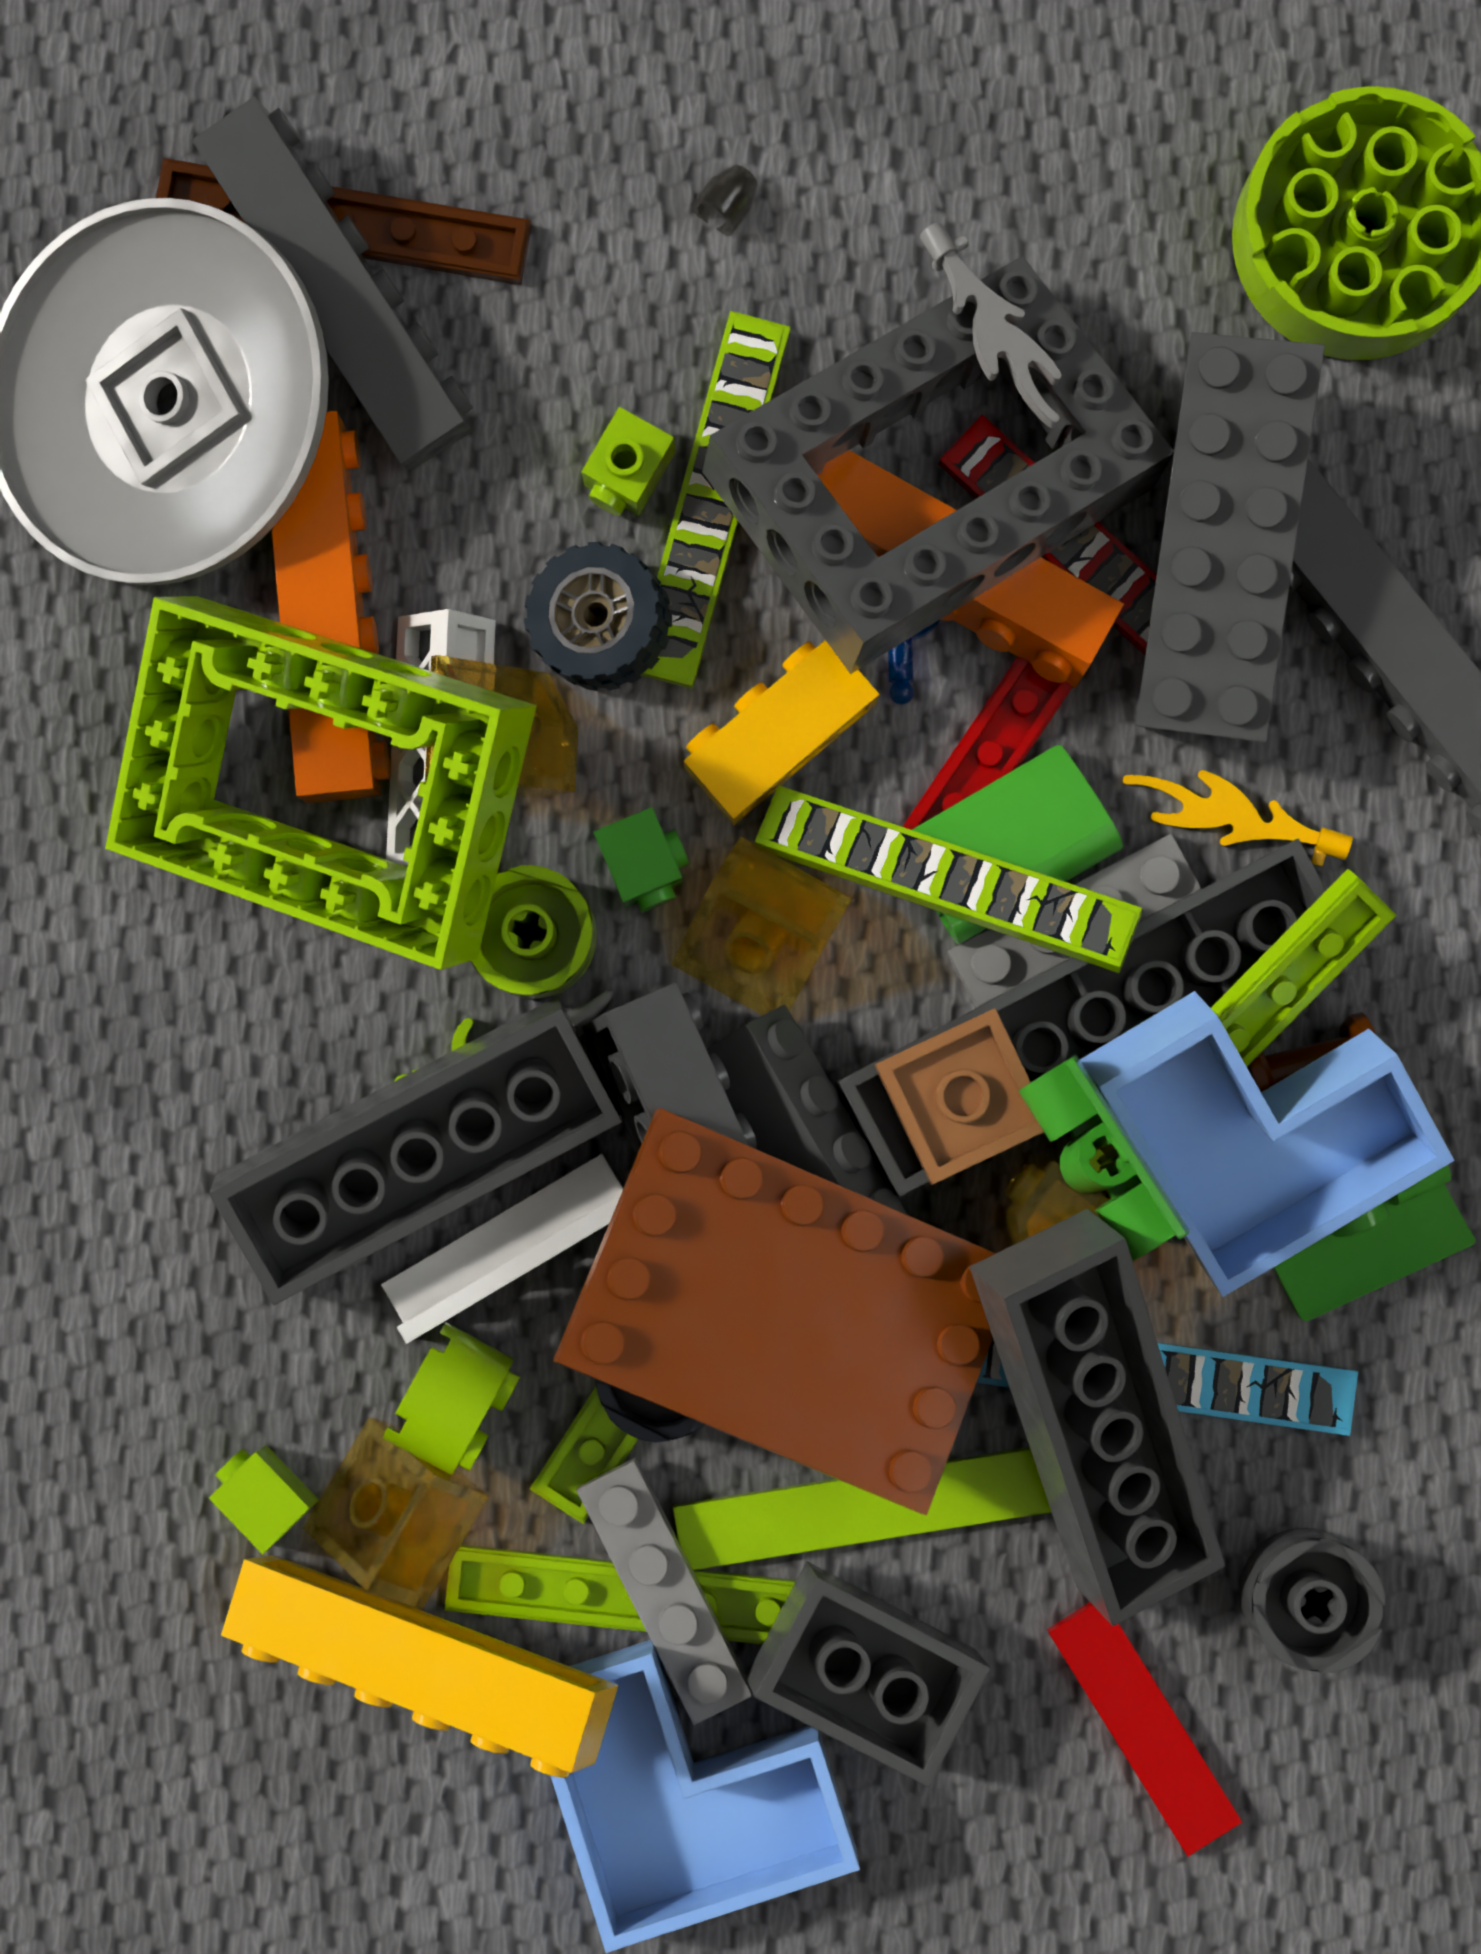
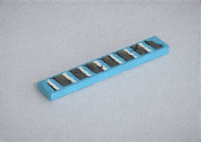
(1245, 1387)

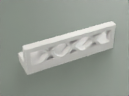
(451, 635)
(504, 1248)

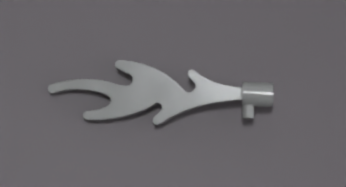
(991, 332)

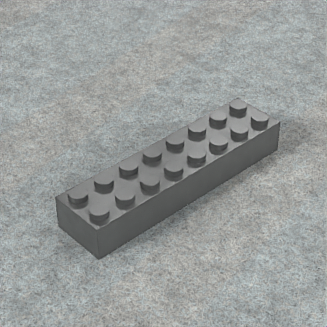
(1079, 1007)

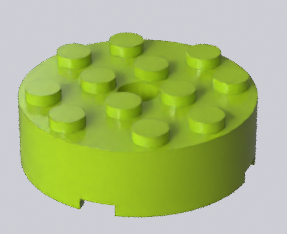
(1308, 256)

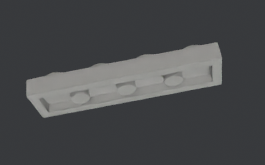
(1148, 878)
(665, 1591)

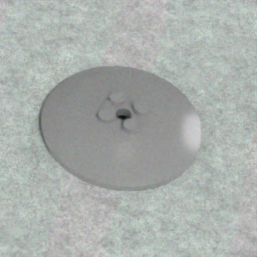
(93, 338)

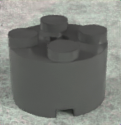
(1348, 1596)

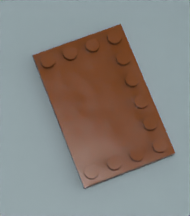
(784, 1312)

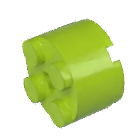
(564, 916)
(452, 1400)

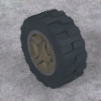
(563, 616)

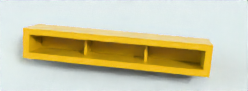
(421, 1664)

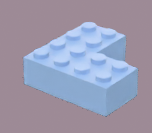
(1271, 1166)
(689, 1839)

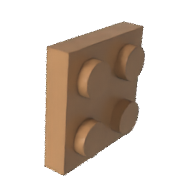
(960, 1096)

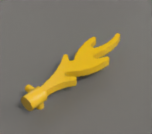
(1231, 807)

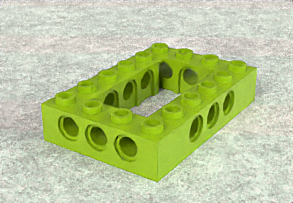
(175, 750)

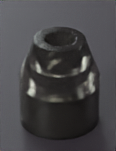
(730, 194)

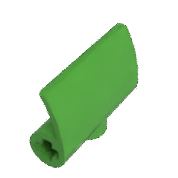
(1032, 818)
(1138, 1206)
(1377, 1248)

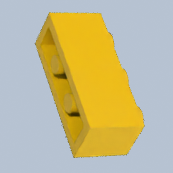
(778, 729)

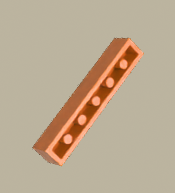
(321, 593)
(1032, 614)

